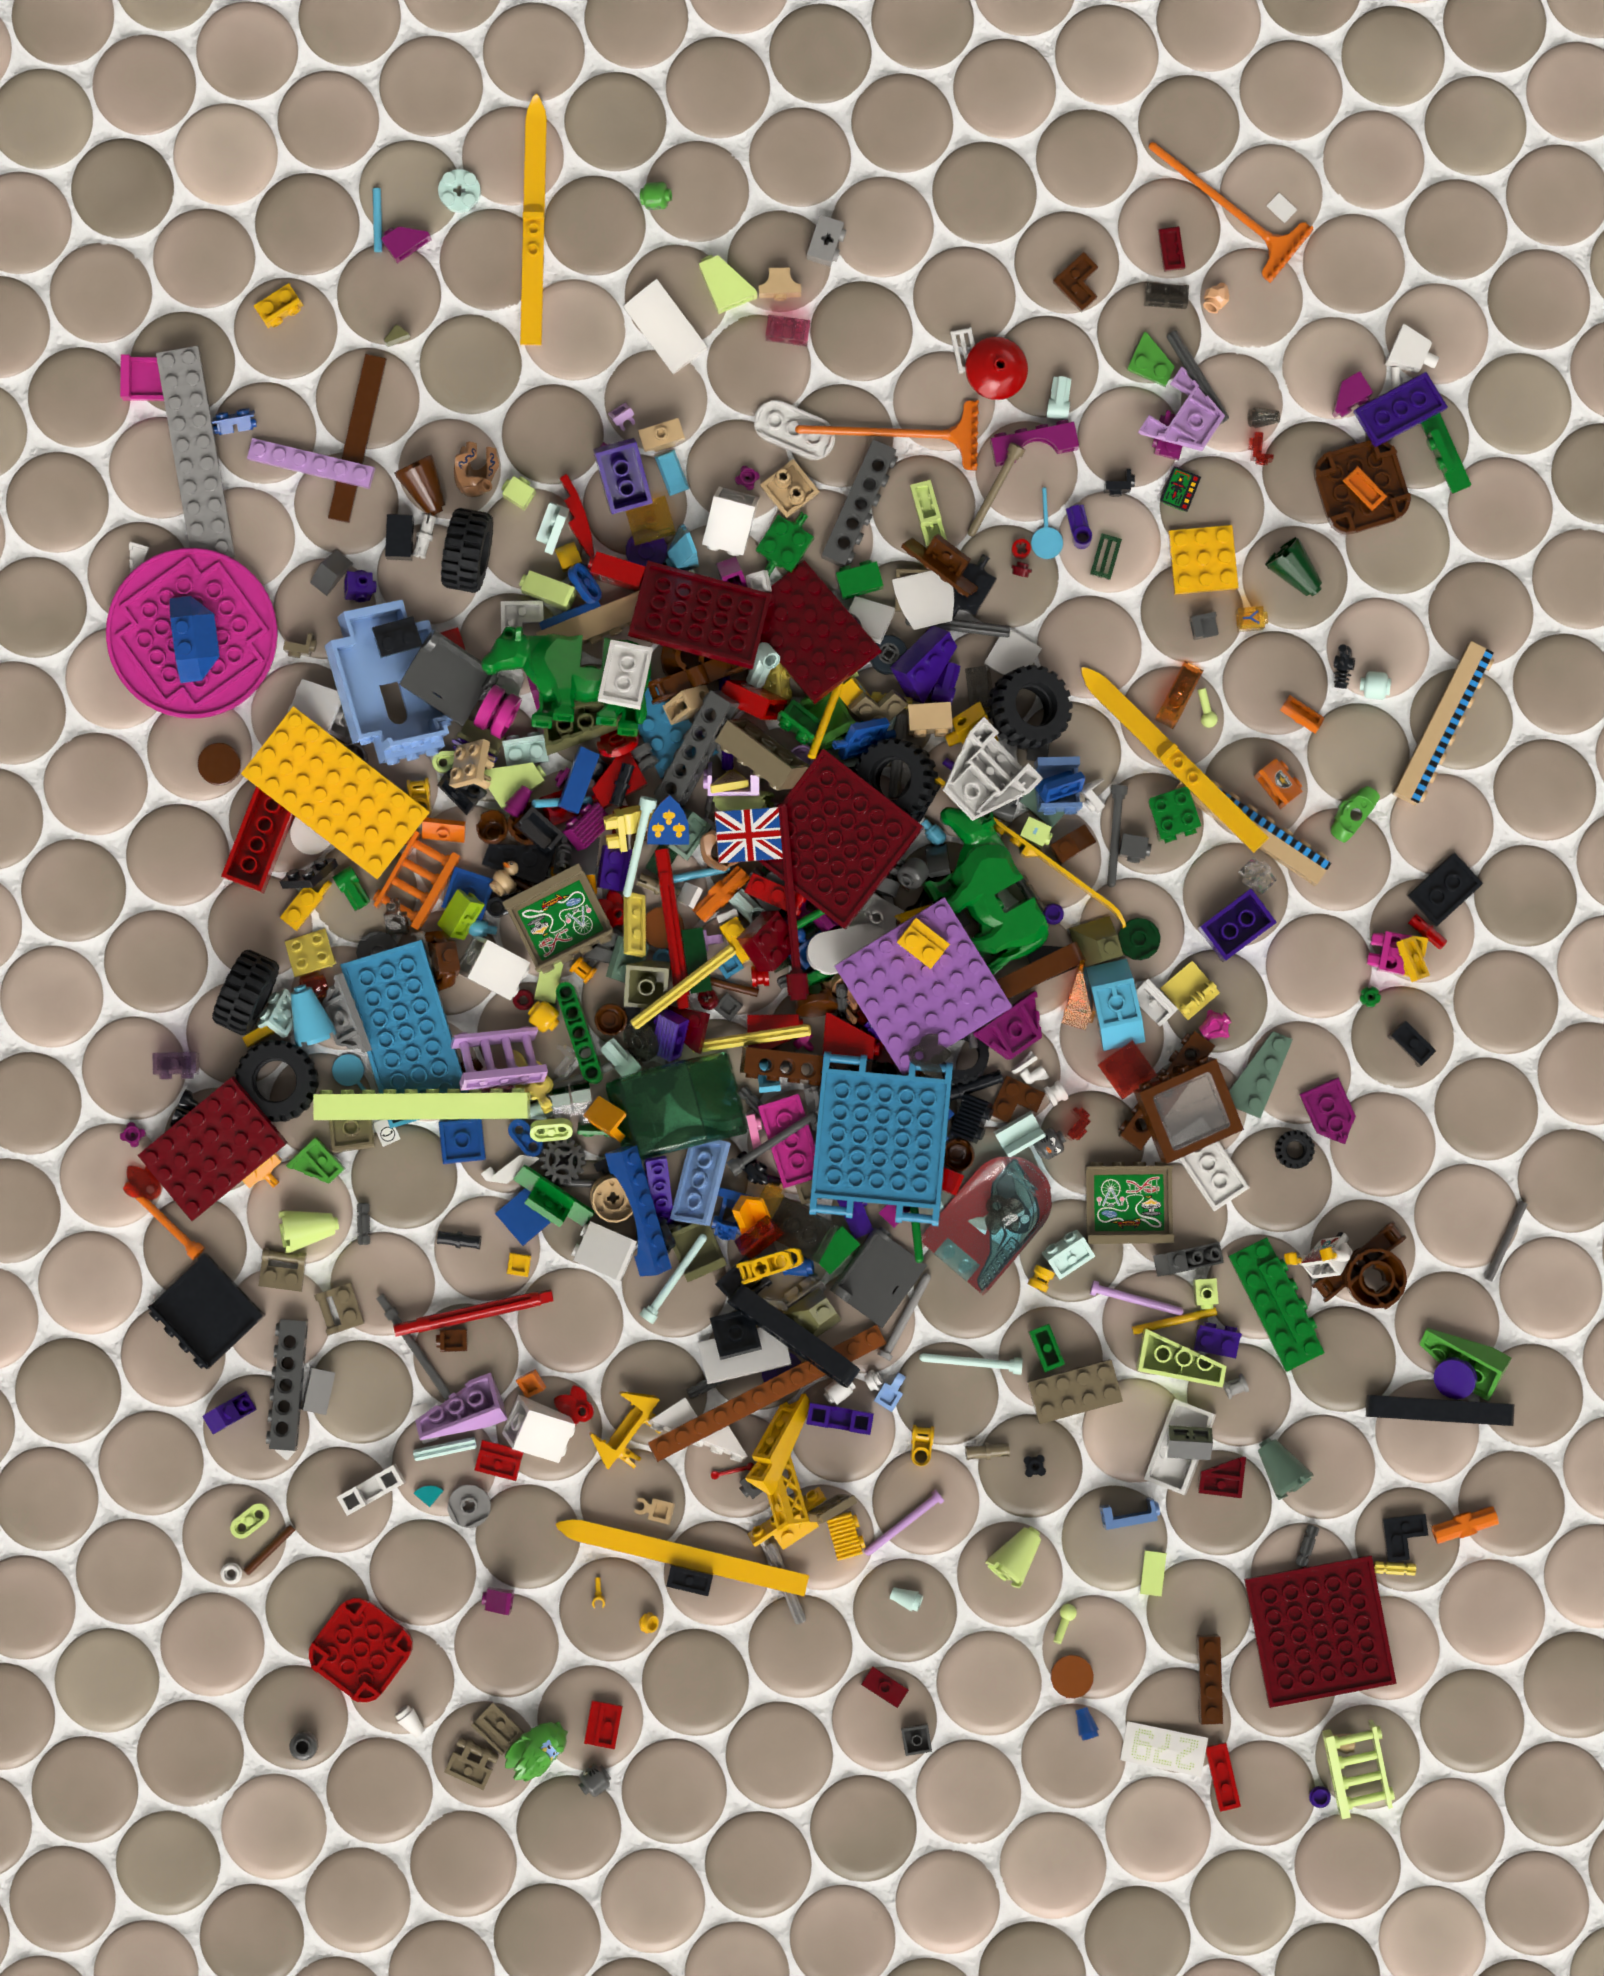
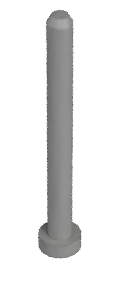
(905, 1317)

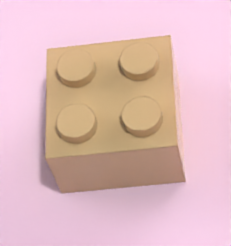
(929, 719)

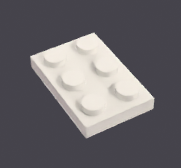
(625, 674)

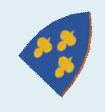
(668, 824)

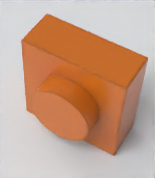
(531, 1383)

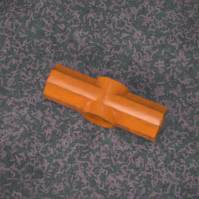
(721, 893)
(1465, 1524)

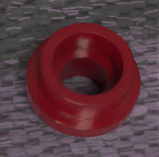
(1021, 569)
(516, 1000)

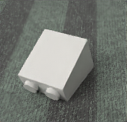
(730, 521)
(322, 707)
(493, 967)
(604, 1250)
(538, 1429)

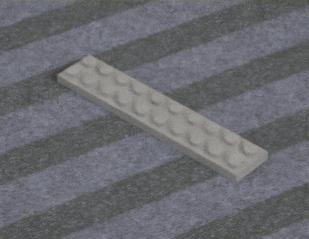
(195, 450)

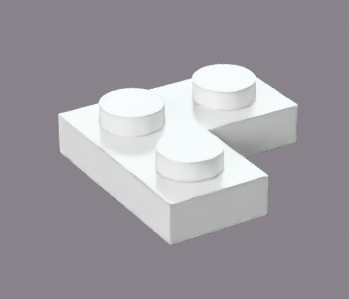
(519, 612)

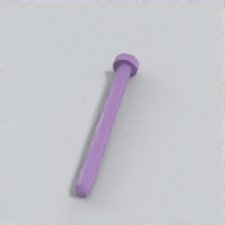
(1096, 1288)
(904, 1522)

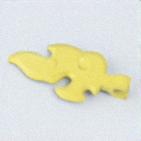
(537, 1090)

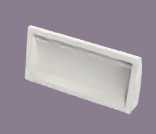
(665, 327)
(1177, 1472)

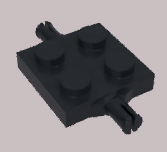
(978, 576)

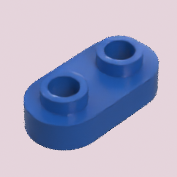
(584, 583)
(524, 1139)

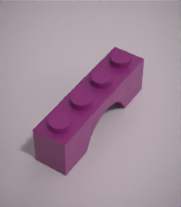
(1060, 437)

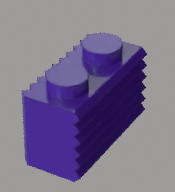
(671, 1034)

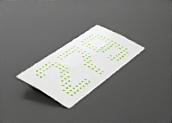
(1164, 1749)

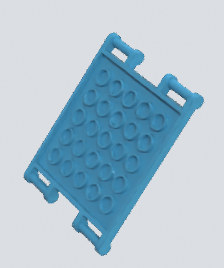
(880, 1139)

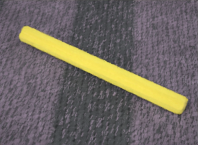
(682, 987)
(756, 1037)

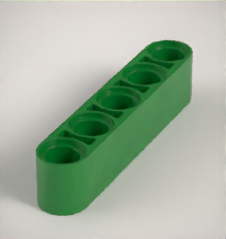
(586, 1040)

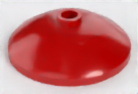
(990, 380)

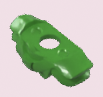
(1344, 826)

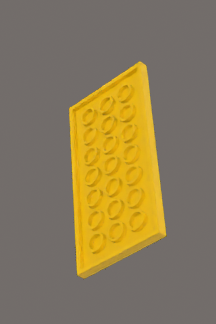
(335, 792)

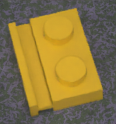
(923, 943)

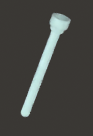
(647, 805)
(650, 1312)
(1013, 1365)

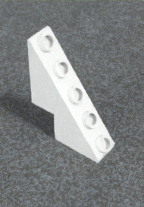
(719, 1442)

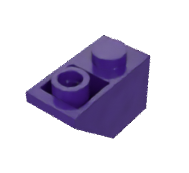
(229, 1412)

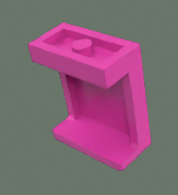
(140, 379)

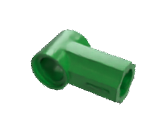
(349, 884)

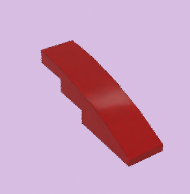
(579, 524)

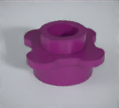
(753, 476)
(126, 1135)

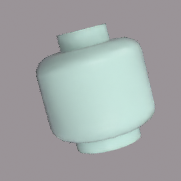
(1375, 685)

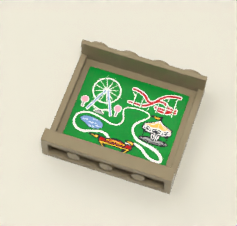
(559, 918)
(1129, 1203)

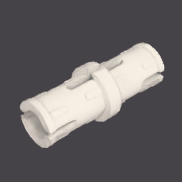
(424, 536)

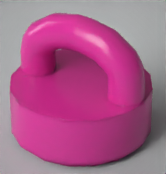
(804, 1041)

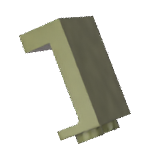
(709, 1256)

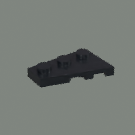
(531, 860)

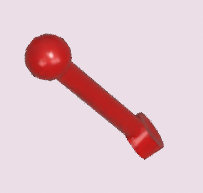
(715, 1474)

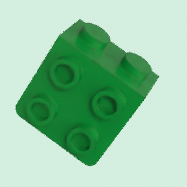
(799, 721)
(1174, 814)

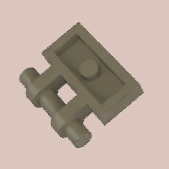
(469, 1770)

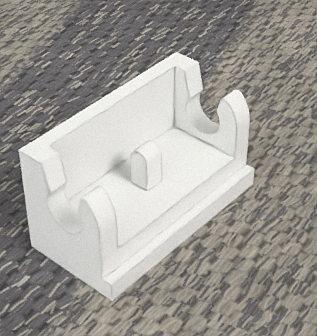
(1155, 1003)

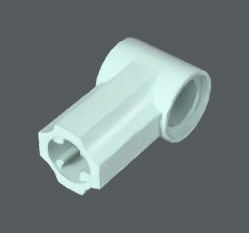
(1059, 402)
(765, 660)
(745, 905)
(623, 1062)

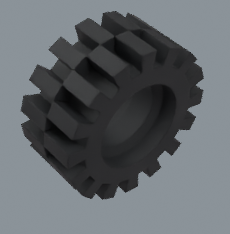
(1304, 1140)

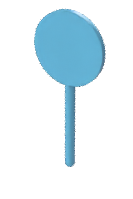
(1046, 541)
(348, 1070)

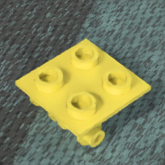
(310, 953)
(1190, 990)

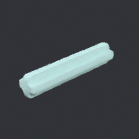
(444, 1448)

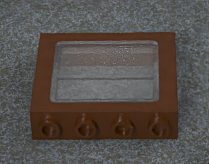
(1188, 1109)

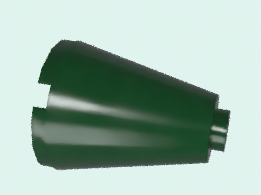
(1295, 567)

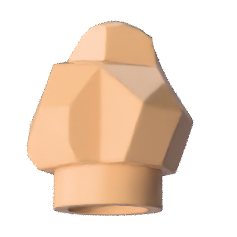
(1216, 297)

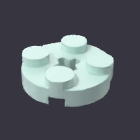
(451, 181)

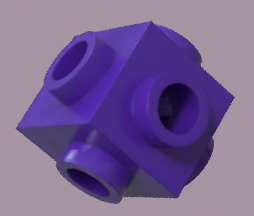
(359, 586)

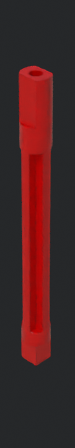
(672, 922)
(473, 1312)

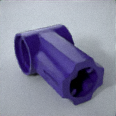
(1078, 525)
(945, 687)

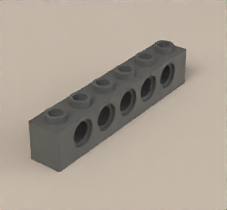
(876, 453)
(695, 765)
(274, 1438)

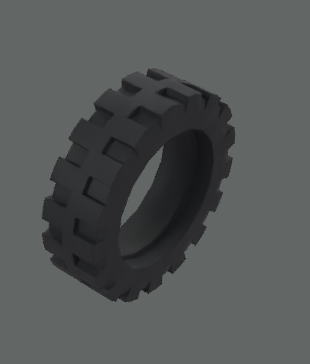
(978, 1069)

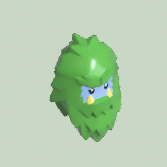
(536, 1750)

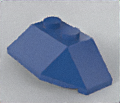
(193, 638)

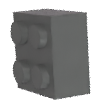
(916, 1739)

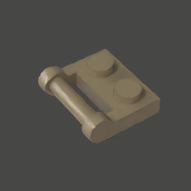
(282, 1277)
(346, 1306)

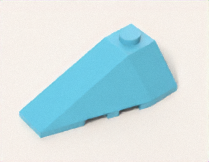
(682, 551)

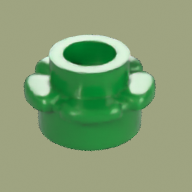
(1376, 997)

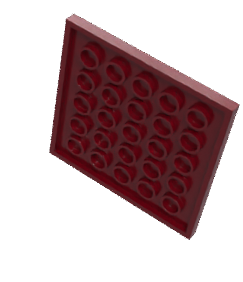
(842, 838)
(1320, 1631)

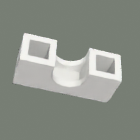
(371, 1489)

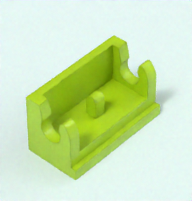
(460, 914)

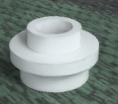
(873, 1380)
(224, 1573)

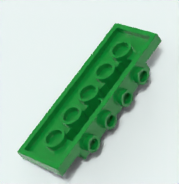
(1277, 1304)

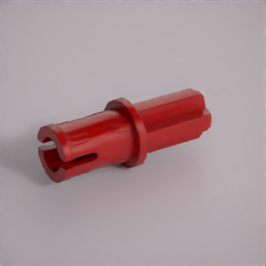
(1427, 931)

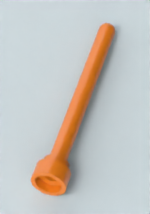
(193, 1249)

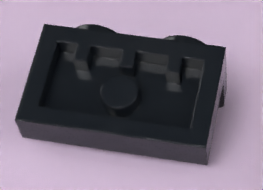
(464, 797)

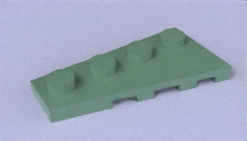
(1257, 1080)

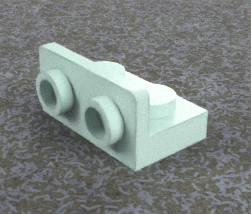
(552, 526)
(525, 749)
(278, 1013)
(1068, 1254)

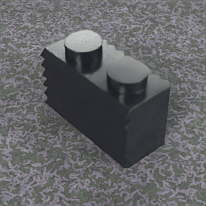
(972, 1118)

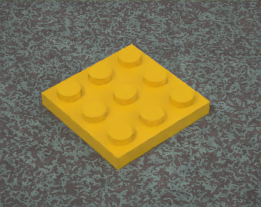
(1203, 559)

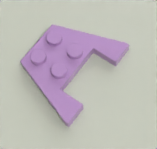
(1194, 421)

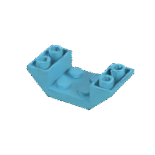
(1116, 1004)

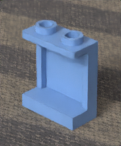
(1052, 766)
(1111, 1522)

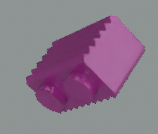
(586, 826)

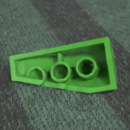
(1487, 1361)

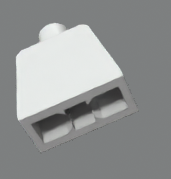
(1411, 351)

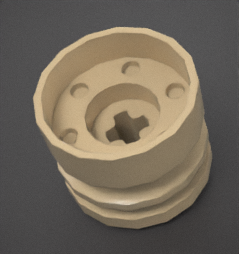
(607, 1210)

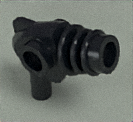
(1344, 664)
(757, 1172)

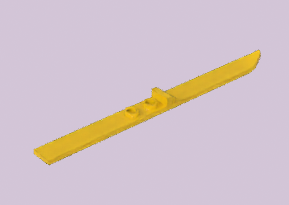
(533, 223)
(1174, 759)
(1030, 851)
(684, 1556)

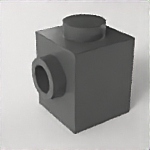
(1134, 848)

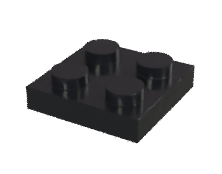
(734, 1335)

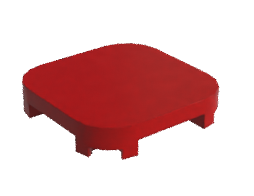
(360, 1649)

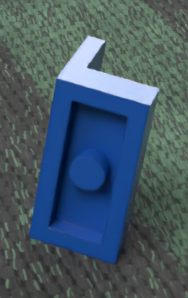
(1060, 786)

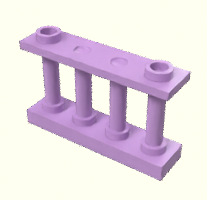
(499, 1077)

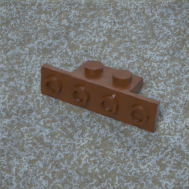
(944, 561)

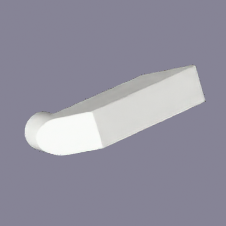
(509, 1171)

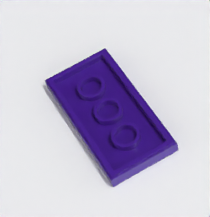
(1400, 409)

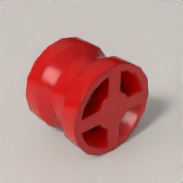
(759, 978)

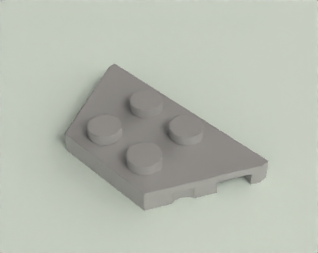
(345, 1017)

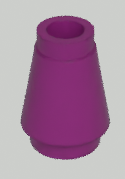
(518, 801)

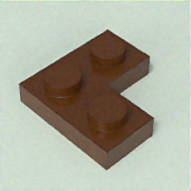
(1072, 282)
(1014, 1093)

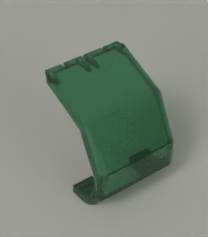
(679, 1105)

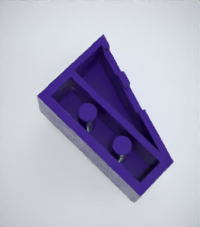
(923, 663)

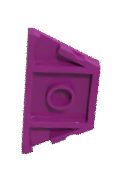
(1013, 1029)

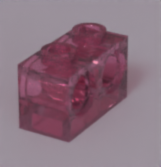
(787, 330)

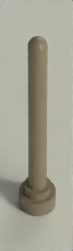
(1014, 452)

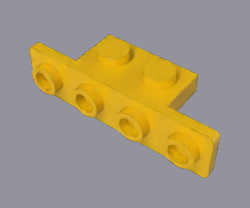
(795, 1532)

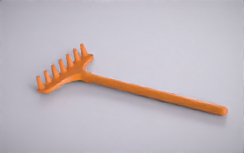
(1280, 247)
(963, 434)

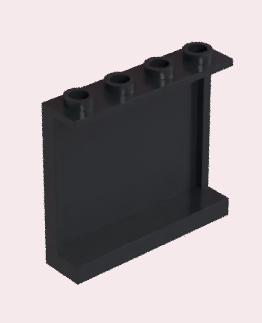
(206, 1312)

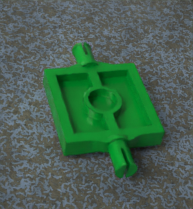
(785, 543)

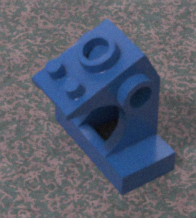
(726, 1229)

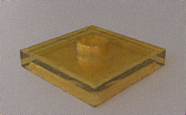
(651, 521)

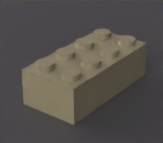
(761, 754)
(1074, 1391)

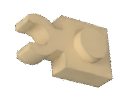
(658, 1511)

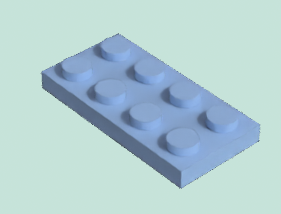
(700, 1183)

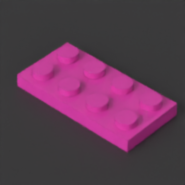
(796, 1153)

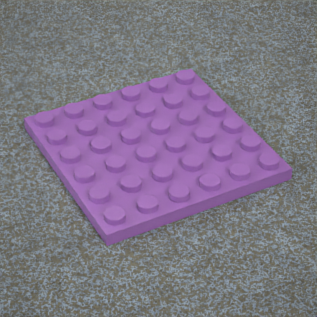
(911, 1000)

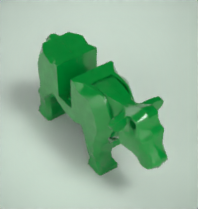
(556, 670)
(981, 873)

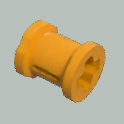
(583, 970)

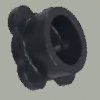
(1039, 1470)

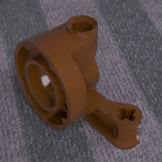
(680, 679)
(1374, 1253)

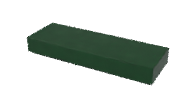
(696, 956)

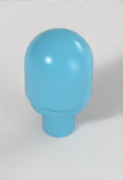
(934, 833)
(481, 928)

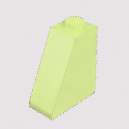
(725, 284)
(548, 590)
(508, 780)

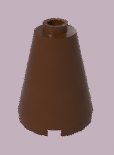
(423, 484)

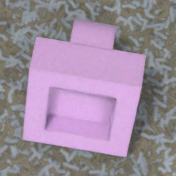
(621, 414)

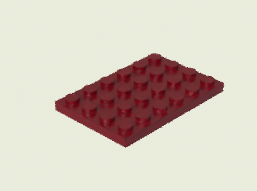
(699, 615)
(814, 633)
(212, 1148)

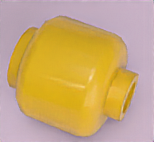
(543, 1016)

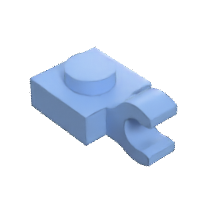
(889, 1394)

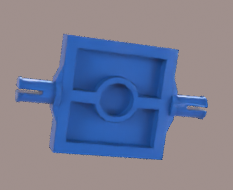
(862, 736)

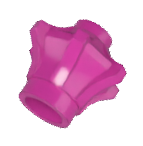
(1215, 1025)

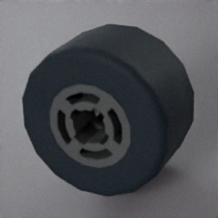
(886, 659)

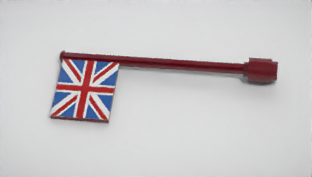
(759, 837)

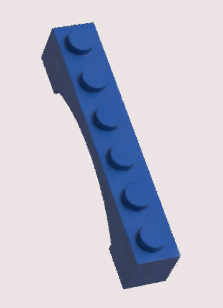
(628, 1169)

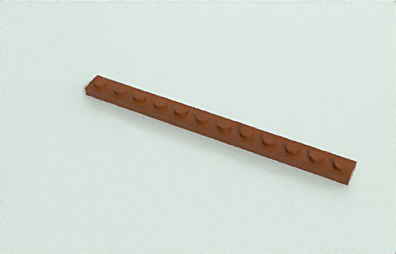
(759, 1397)

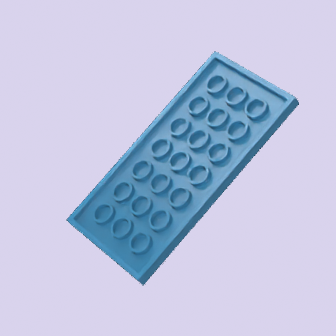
(404, 1021)

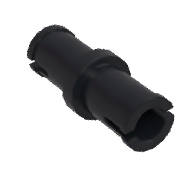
(622, 784)
(459, 1239)

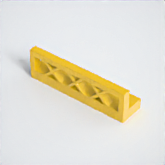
(782, 1504)

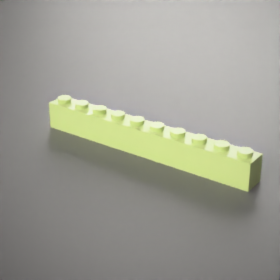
(421, 1105)

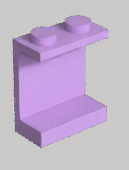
(752, 790)

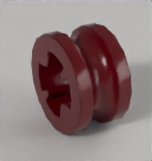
(712, 1002)

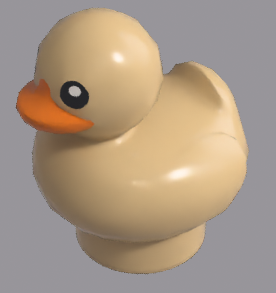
(502, 881)

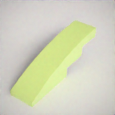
(927, 511)

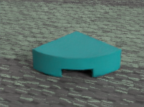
(428, 1494)

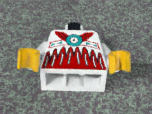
(1325, 1259)

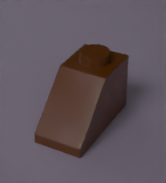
(1072, 844)

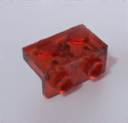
(1078, 1129)

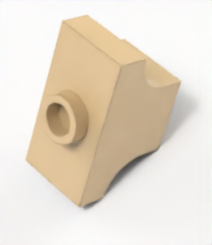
(779, 285)
(661, 435)

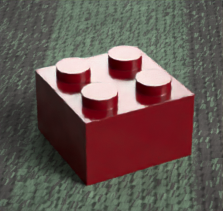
(766, 941)

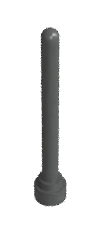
(1118, 793)
(737, 1165)

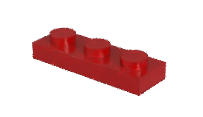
(1222, 1777)

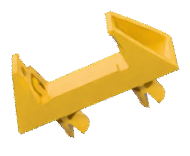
(618, 1442)

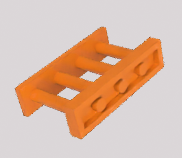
(438, 881)

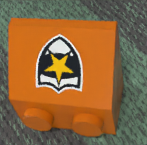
(1279, 783)

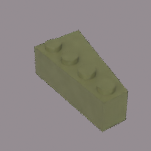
(584, 728)

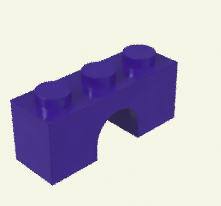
(840, 1418)

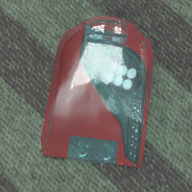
(962, 1234)

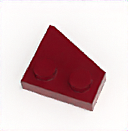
(696, 1029)
(1224, 1479)

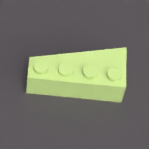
(1173, 1360)

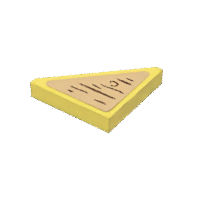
(729, 781)

